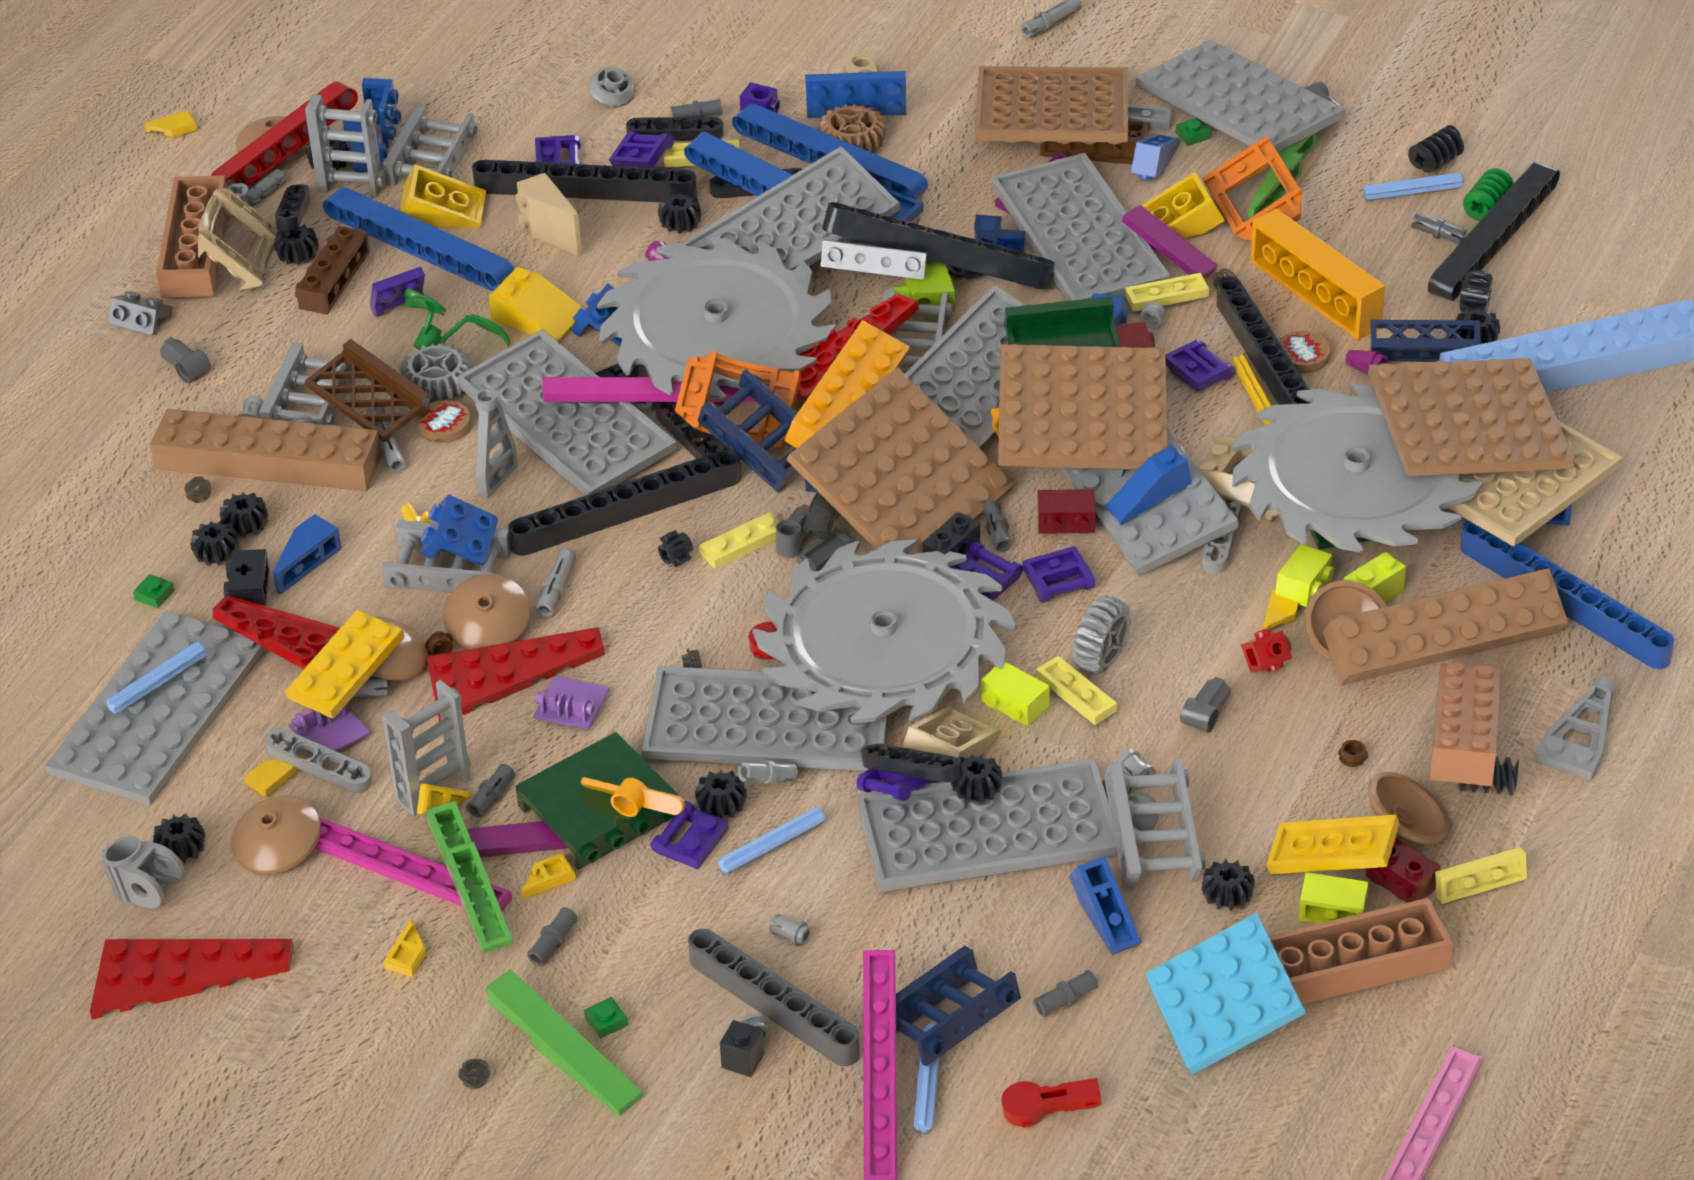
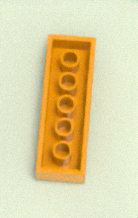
(1316, 273)
(857, 368)

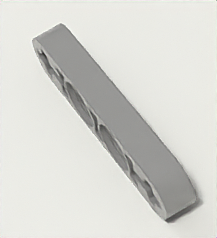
(1223, 550)
(320, 757)

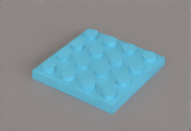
(1225, 993)

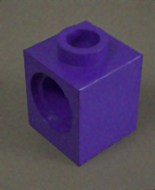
(760, 95)

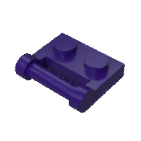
(549, 148)
(641, 150)
(390, 291)
(1194, 370)
(978, 551)
(1055, 567)
(897, 785)
(696, 842)

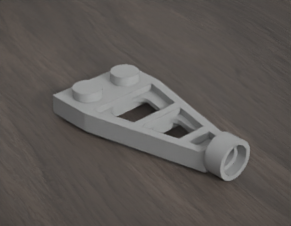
(493, 472)
(1570, 756)

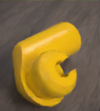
(410, 514)

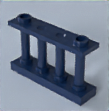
(736, 436)
(943, 983)

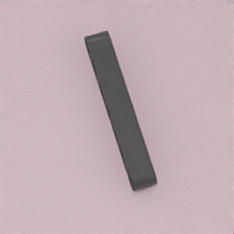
(774, 997)

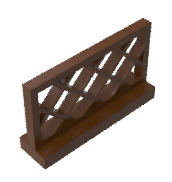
(1101, 151)
(385, 379)

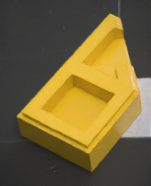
(172, 125)
(1280, 611)
(269, 776)
(433, 796)
(548, 875)
(406, 952)

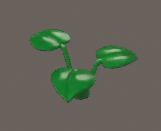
(431, 334)

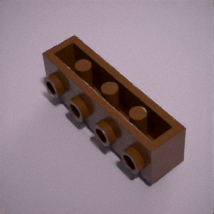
(332, 270)

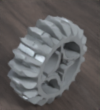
(436, 370)
(1101, 634)

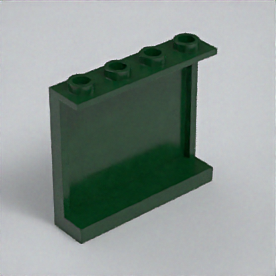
(1063, 323)
(584, 815)

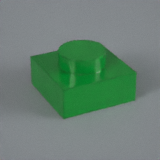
(1192, 131)
(153, 591)
(606, 1017)

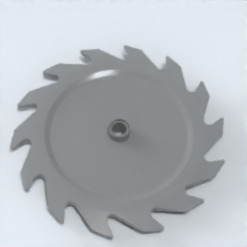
(718, 303)
(1340, 473)
(883, 631)

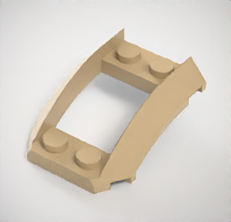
(249, 269)
(1217, 468)

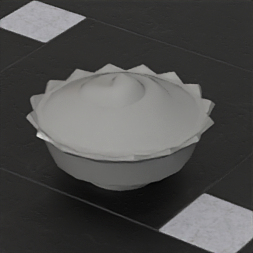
(611, 86)

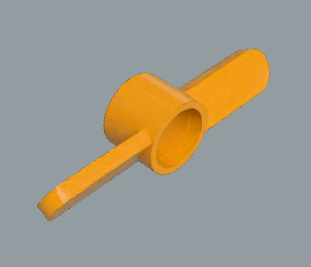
(634, 795)

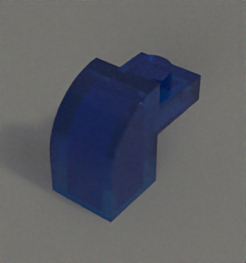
(990, 230)

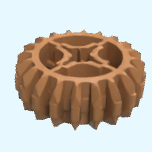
(856, 126)

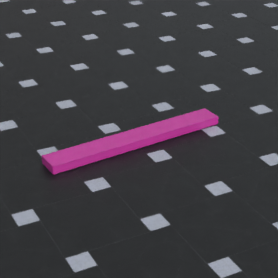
(614, 390)
(394, 862)
(879, 1065)

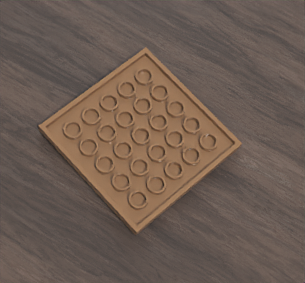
(1052, 104)
(1081, 406)
(1470, 417)
(898, 465)

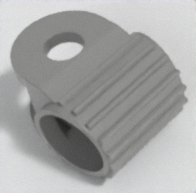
(135, 862)

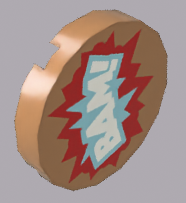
(1306, 350)
(445, 421)

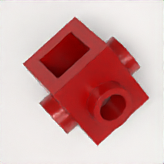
(1267, 650)

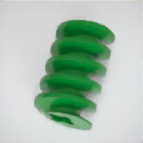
(1486, 193)

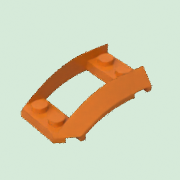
(1243, 168)
(698, 382)

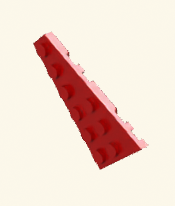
(884, 316)
(280, 632)
(509, 667)
(176, 968)

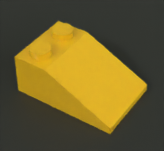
(441, 200)
(1186, 208)
(532, 304)

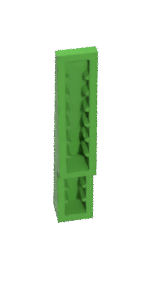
(1271, 188)
(468, 876)
(561, 1042)

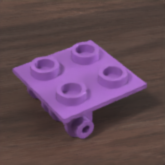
(570, 702)
(329, 732)

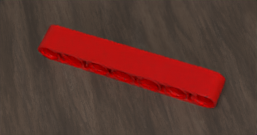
(271, 146)

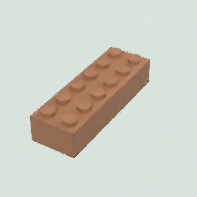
(179, 268)
(1465, 724)
(1364, 950)

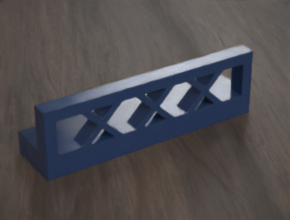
(1424, 347)

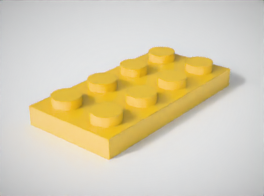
(344, 664)
(1333, 844)

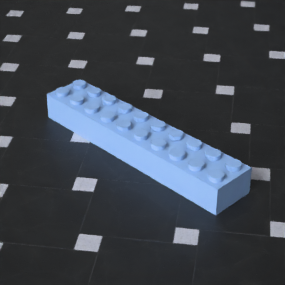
(1598, 347)

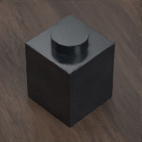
(742, 1048)

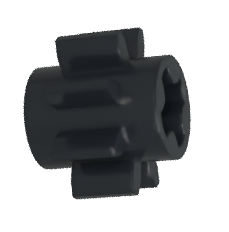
(675, 548)

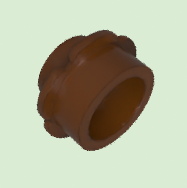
(439, 643)
(1353, 753)

